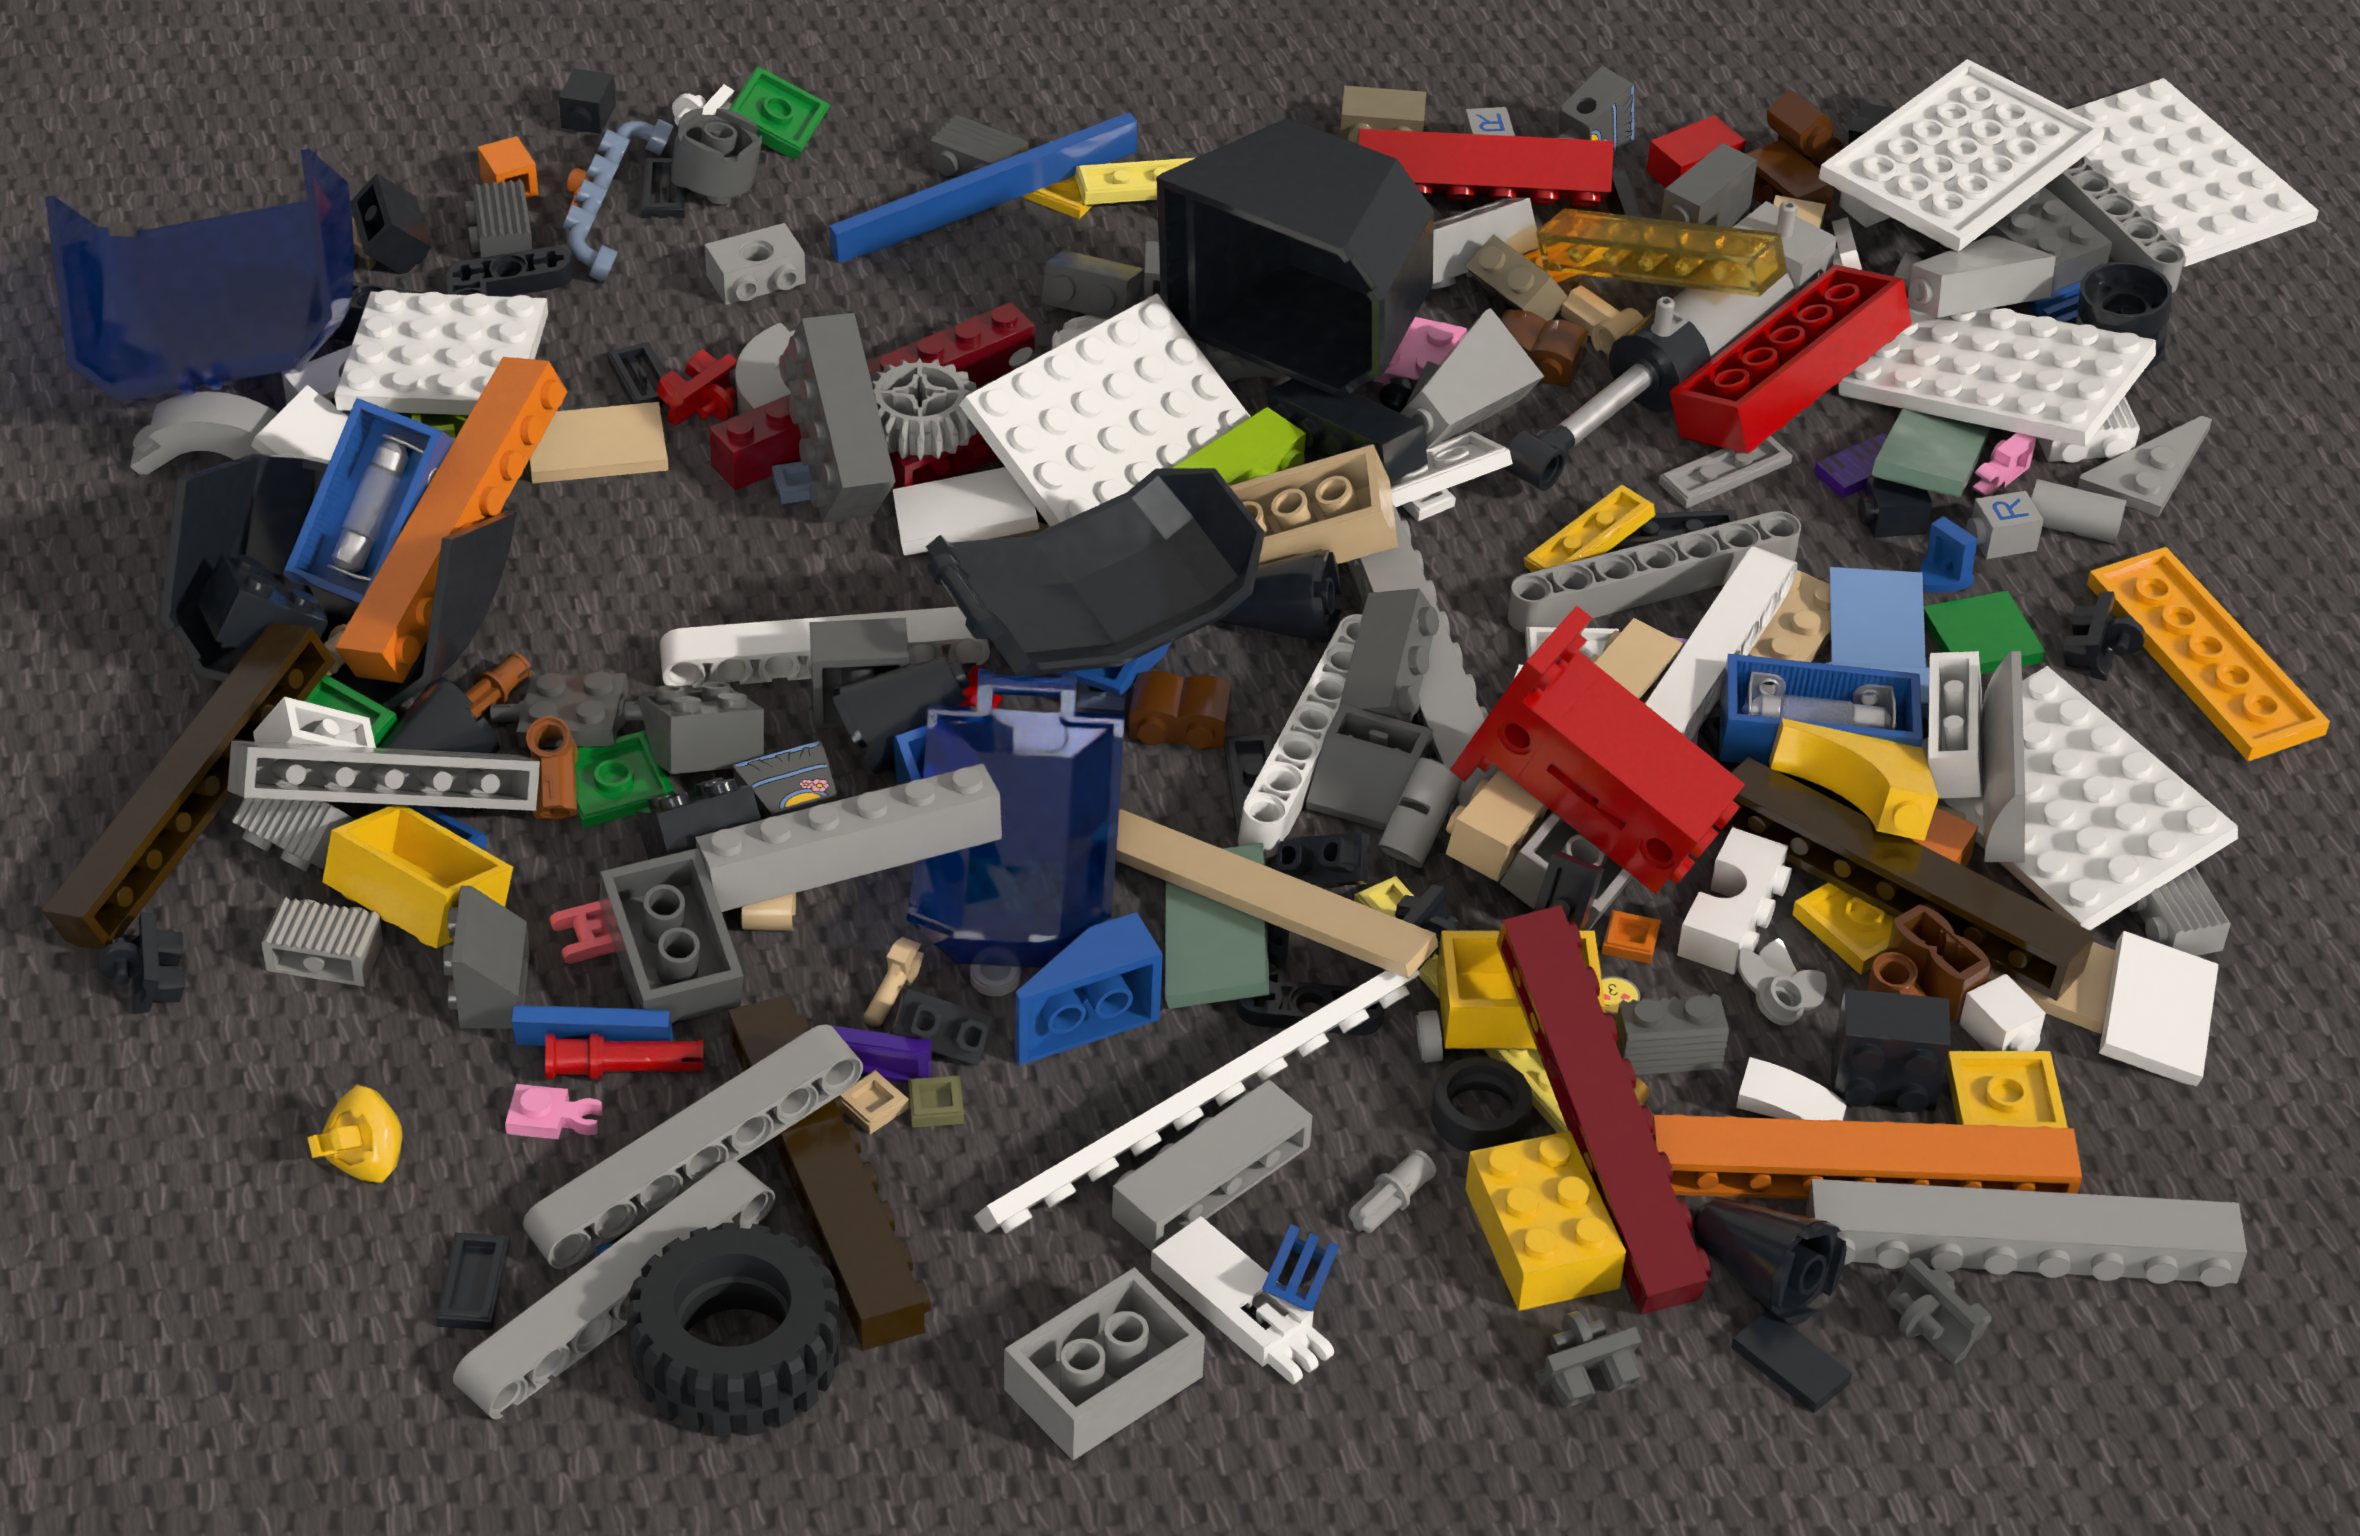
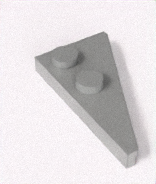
(2150, 471)

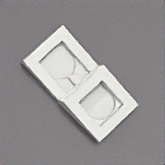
(1786, 1094)

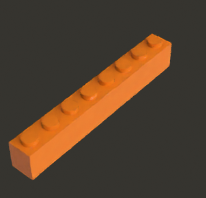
(466, 489)
(1783, 1155)

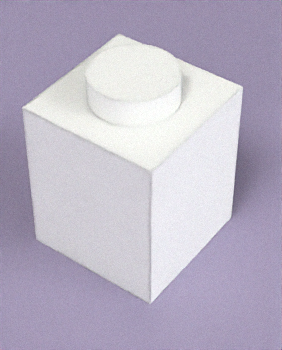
(2002, 1016)

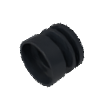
(2128, 300)

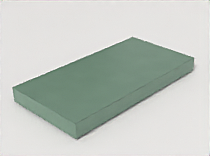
(1931, 452)
(1213, 948)

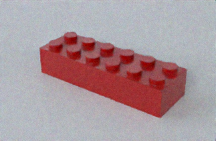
(1500, 165)
(1790, 358)

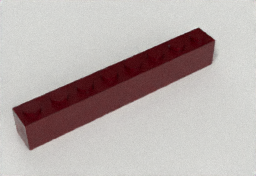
(766, 436)
(1602, 1107)

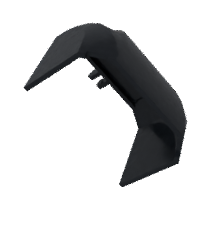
(258, 512)

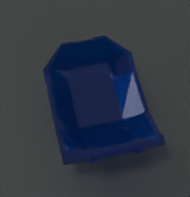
(1059, 826)

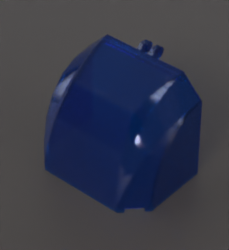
(205, 295)

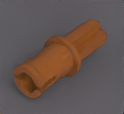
(495, 685)

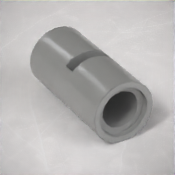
(2079, 511)
(1420, 812)

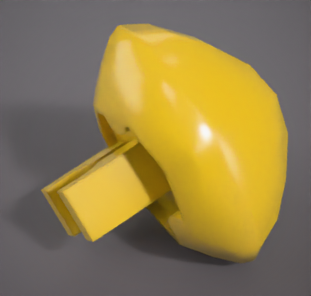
(360, 1136)

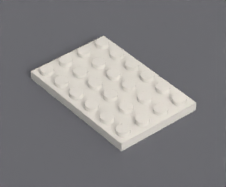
(1961, 154)
(2190, 172)
(2005, 372)
(1104, 411)
(2098, 809)

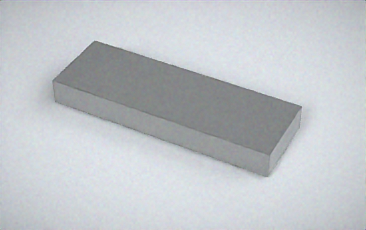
(1722, 472)

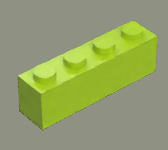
(1252, 449)

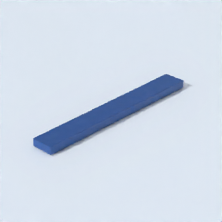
(982, 188)

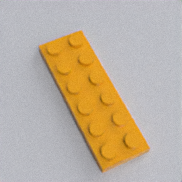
(2210, 655)

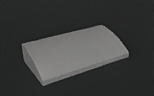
(2004, 764)

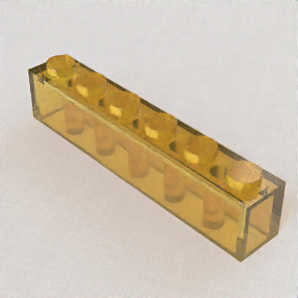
(1662, 252)

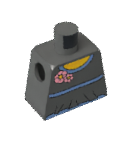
(1600, 110)
(788, 780)

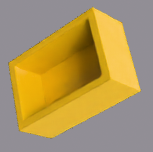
(410, 870)
(1478, 995)
(1545, 1220)

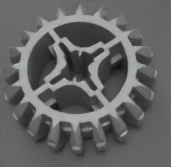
(922, 408)

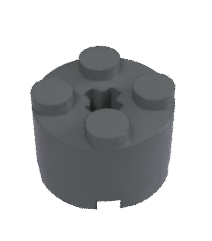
(715, 154)

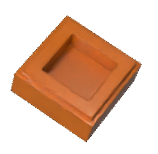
(1631, 936)

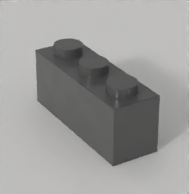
(1391, 654)

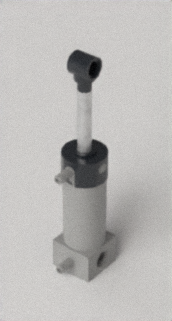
(1677, 343)

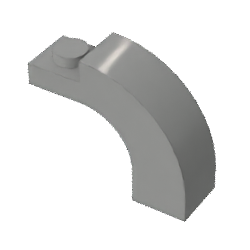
(758, 369)
(199, 423)

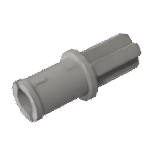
(1392, 1191)

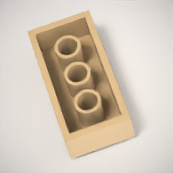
(1324, 505)

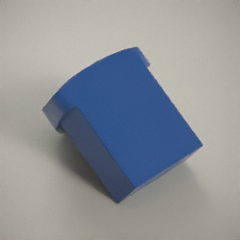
(1948, 558)

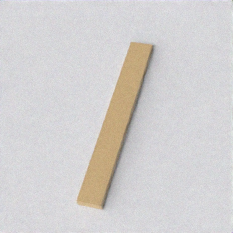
(1273, 896)

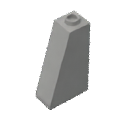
(1980, 277)
(1473, 381)

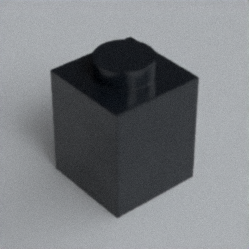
(587, 101)
(1894, 508)

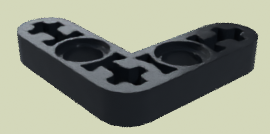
(551, 266)
(1285, 996)

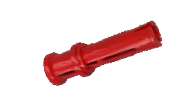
(597, 1056)

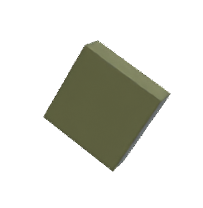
(936, 1101)

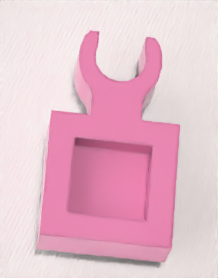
(2006, 463)
(545, 1110)

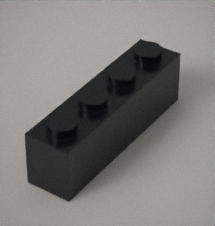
(1349, 423)

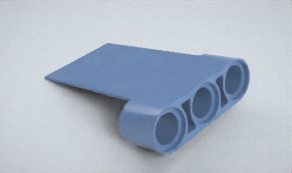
(1879, 623)

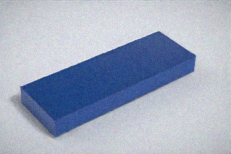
(615, 1024)

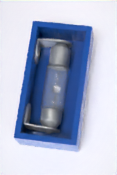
(365, 498)
(1813, 695)

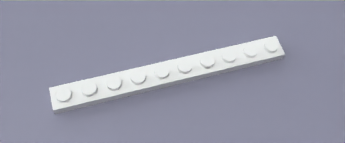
(1184, 1107)

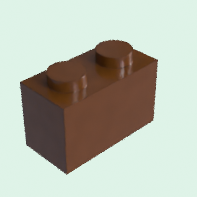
(1788, 174)

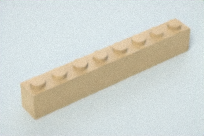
(1502, 812)

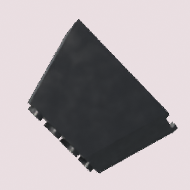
(1296, 253)

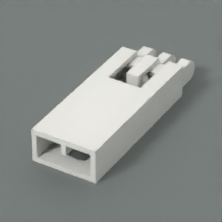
(1222, 1279)

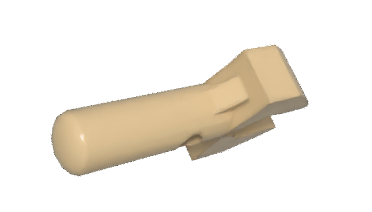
(903, 968)

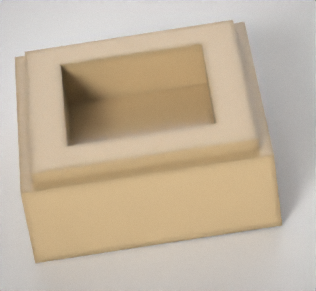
(873, 1102)

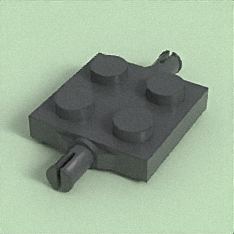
(589, 704)

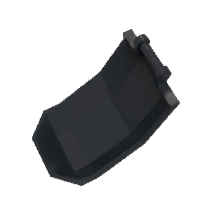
(1110, 578)

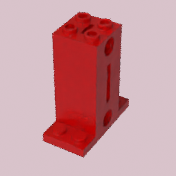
(1604, 761)

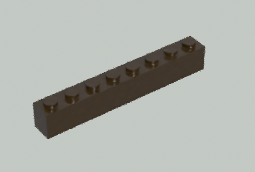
(182, 790)
(1900, 874)
(838, 1194)

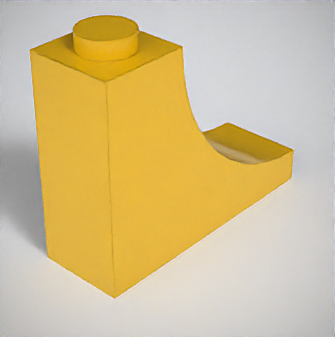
(1875, 774)

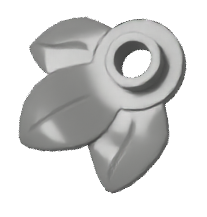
(1778, 987)

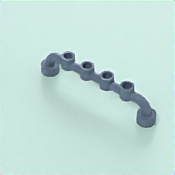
(592, 193)

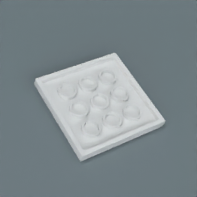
(436, 349)

